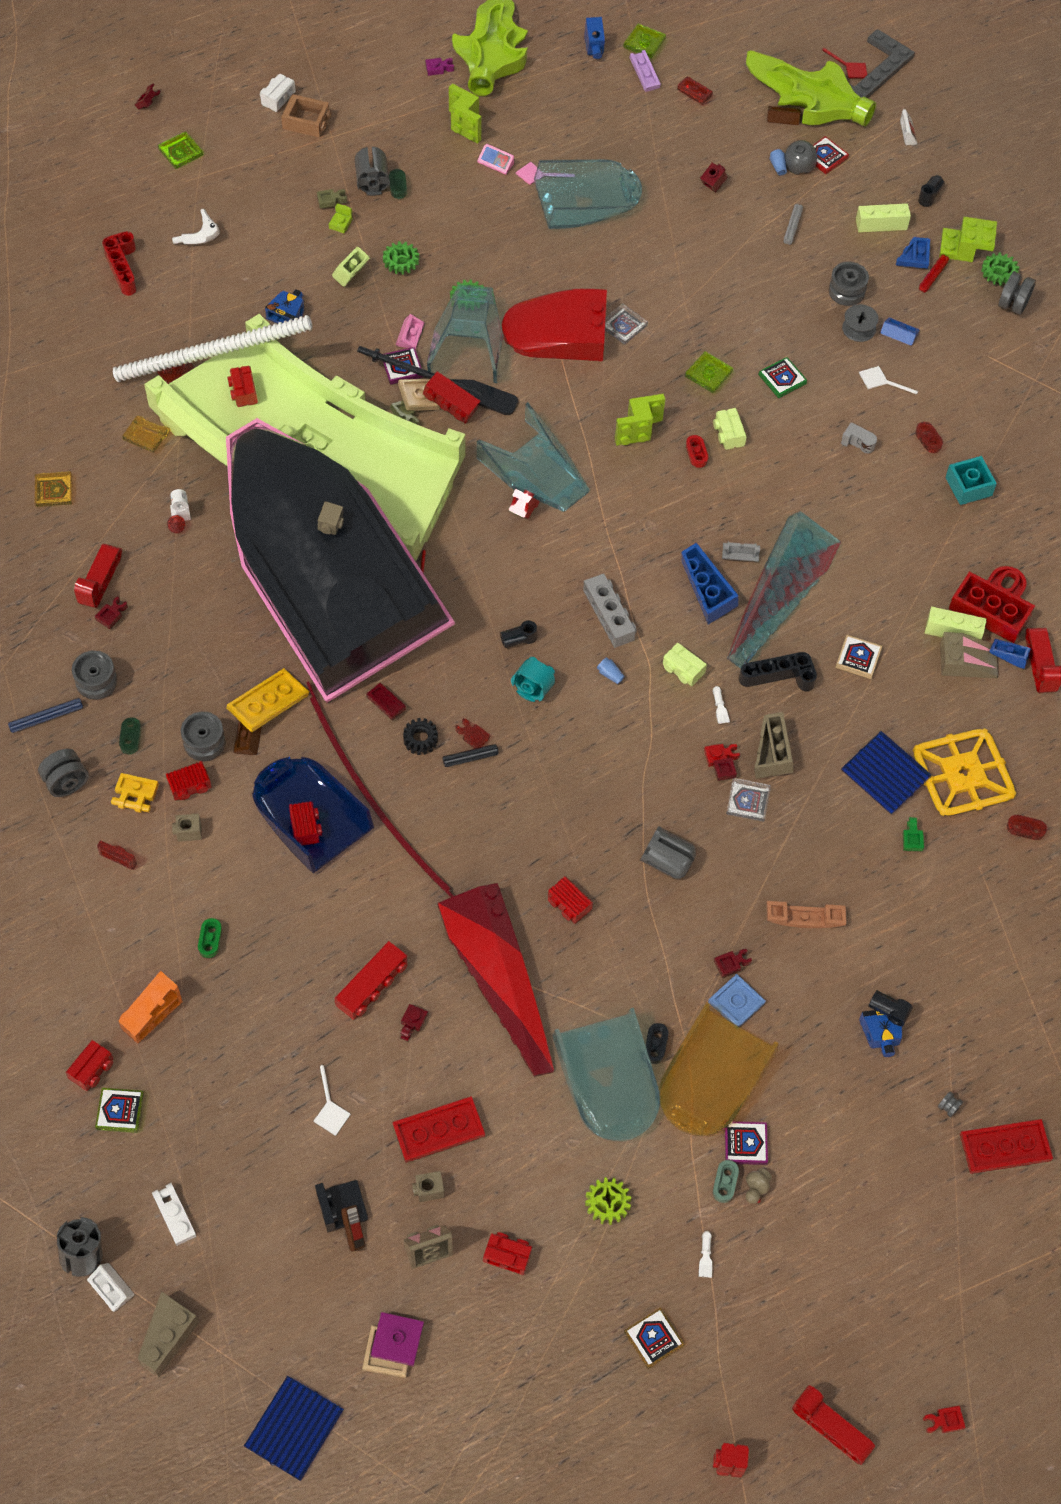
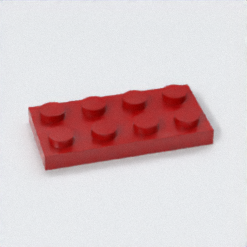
(438, 1129)
(1006, 1146)

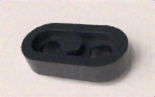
(657, 1044)

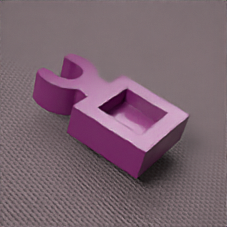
(437, 66)

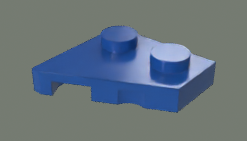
(915, 254)

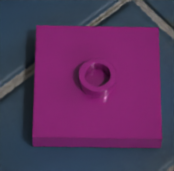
(397, 1339)

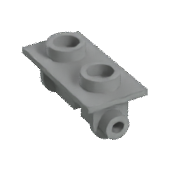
(742, 552)

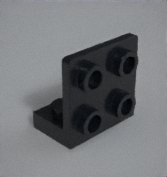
(338, 1197)

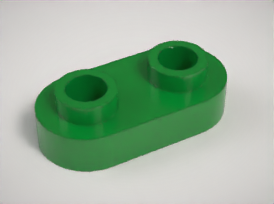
(209, 939)

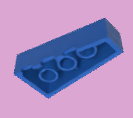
(710, 587)

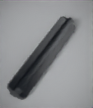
(470, 755)

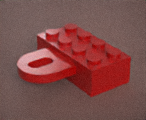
(1002, 607)

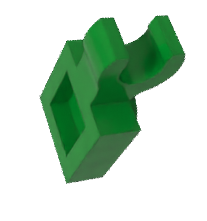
(913, 838)

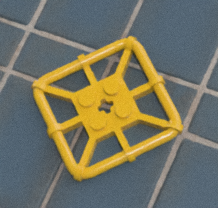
(967, 761)

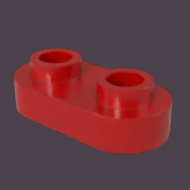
(696, 453)

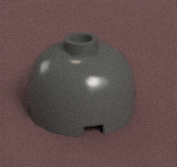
(800, 157)

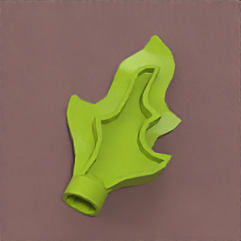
(491, 46)
(821, 92)

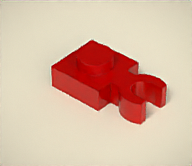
(718, 752)
(948, 1419)

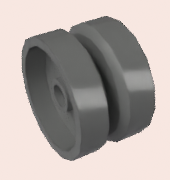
(848, 283)
(1016, 292)
(94, 674)
(203, 736)
(63, 772)

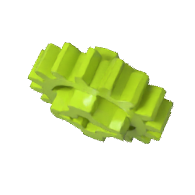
(615, 1198)

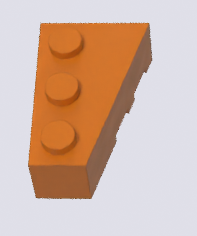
(150, 1007)

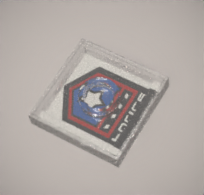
(624, 324)
(748, 799)

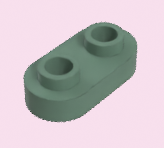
(725, 1182)

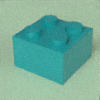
(970, 480)

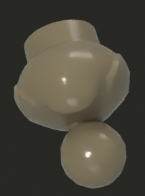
(759, 1183)

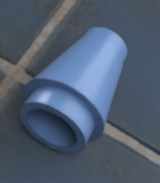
(778, 161)
(610, 670)

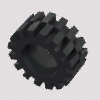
(420, 746)

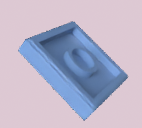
(736, 1001)

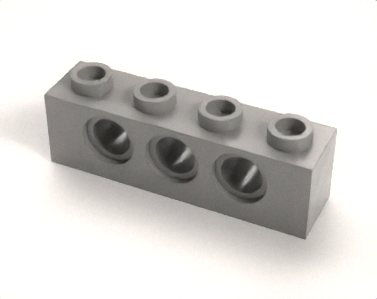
(617, 634)

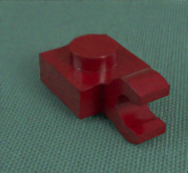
(145, 99)
(412, 1020)

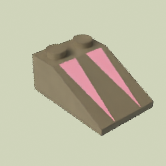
(967, 656)
(428, 1246)

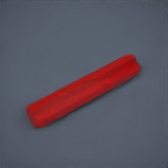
(933, 273)

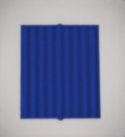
(886, 772)
(293, 1428)

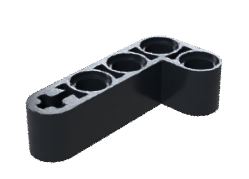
(753, 674)

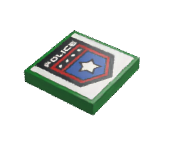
(782, 377)

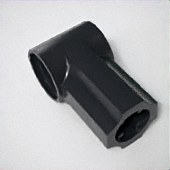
(930, 190)
(517, 635)
(895, 1010)

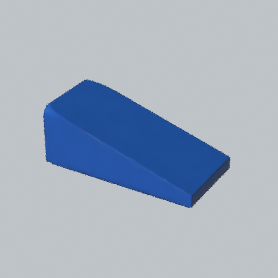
(1011, 652)

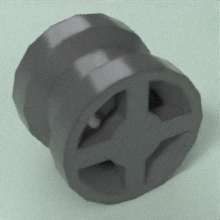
(950, 1104)

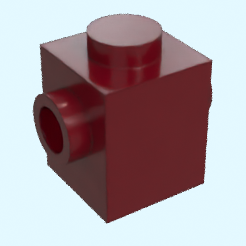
(714, 177)

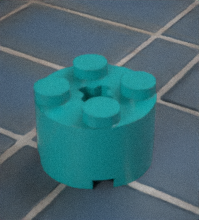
(533, 679)

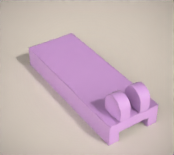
(645, 71)

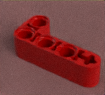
(115, 250)
(92, 588)
(1045, 673)
(832, 1426)

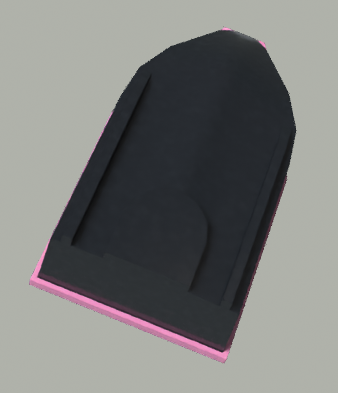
(338, 598)

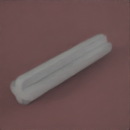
(793, 223)

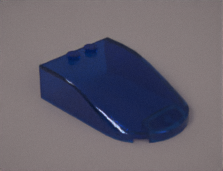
(304, 780)

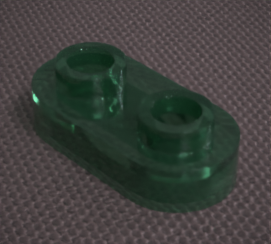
(398, 184)
(130, 734)

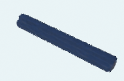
(45, 715)

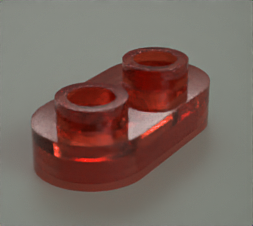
(930, 438)
(1026, 827)

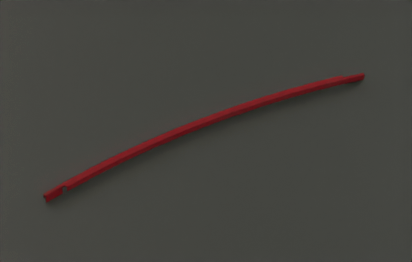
(371, 801)

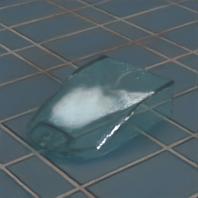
(584, 191)
(610, 1077)

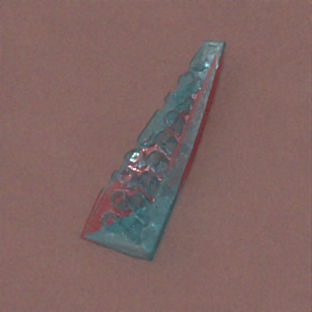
(792, 569)

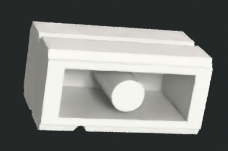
(277, 92)

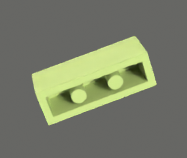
(883, 217)
(944, 620)

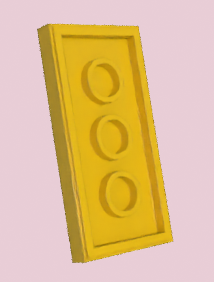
(267, 700)

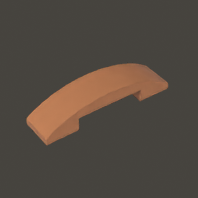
(806, 917)

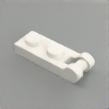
(174, 1215)

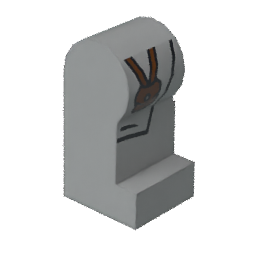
(859, 438)

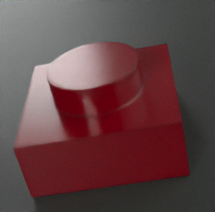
(724, 769)

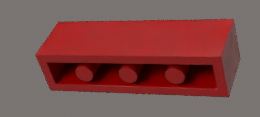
(371, 981)

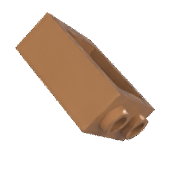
(305, 126)

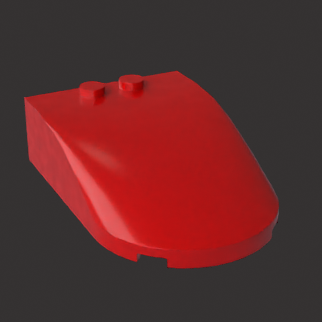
(558, 325)

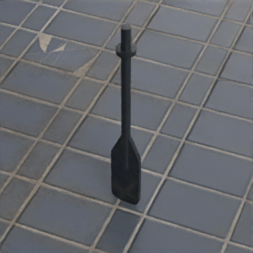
(489, 396)

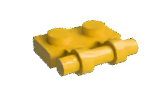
(135, 787)

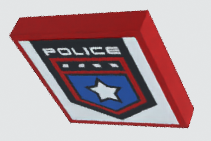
(829, 155)

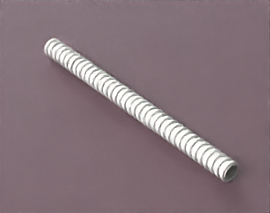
(213, 348)

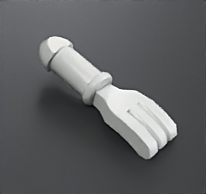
(721, 712)
(705, 1263)

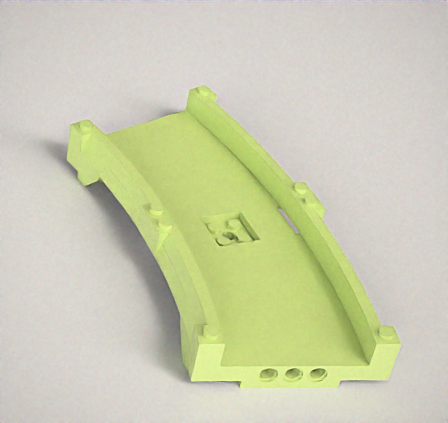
(398, 461)

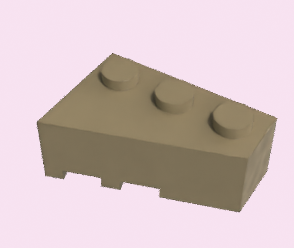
(774, 748)
(166, 1334)

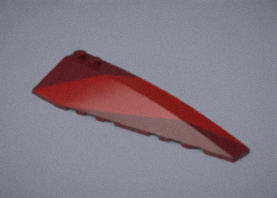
(488, 945)

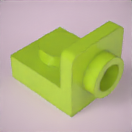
(341, 219)

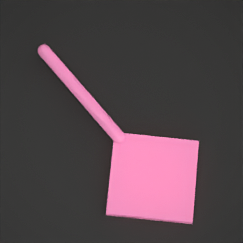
(527, 173)

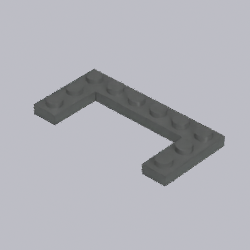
(898, 57)

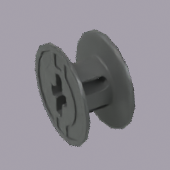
(860, 314)

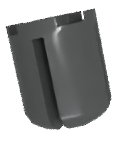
(378, 172)
(669, 854)
(79, 1246)

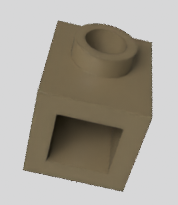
(330, 518)

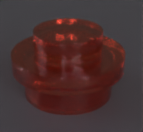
(176, 524)

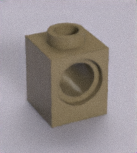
(190, 834)
(434, 1179)

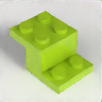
(464, 113)
(972, 235)
(641, 416)

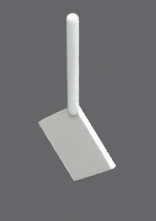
(874, 377)
(331, 1116)

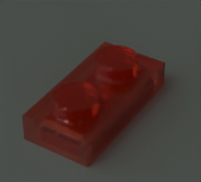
(695, 90)

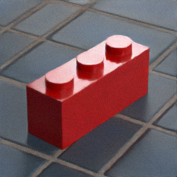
(451, 397)

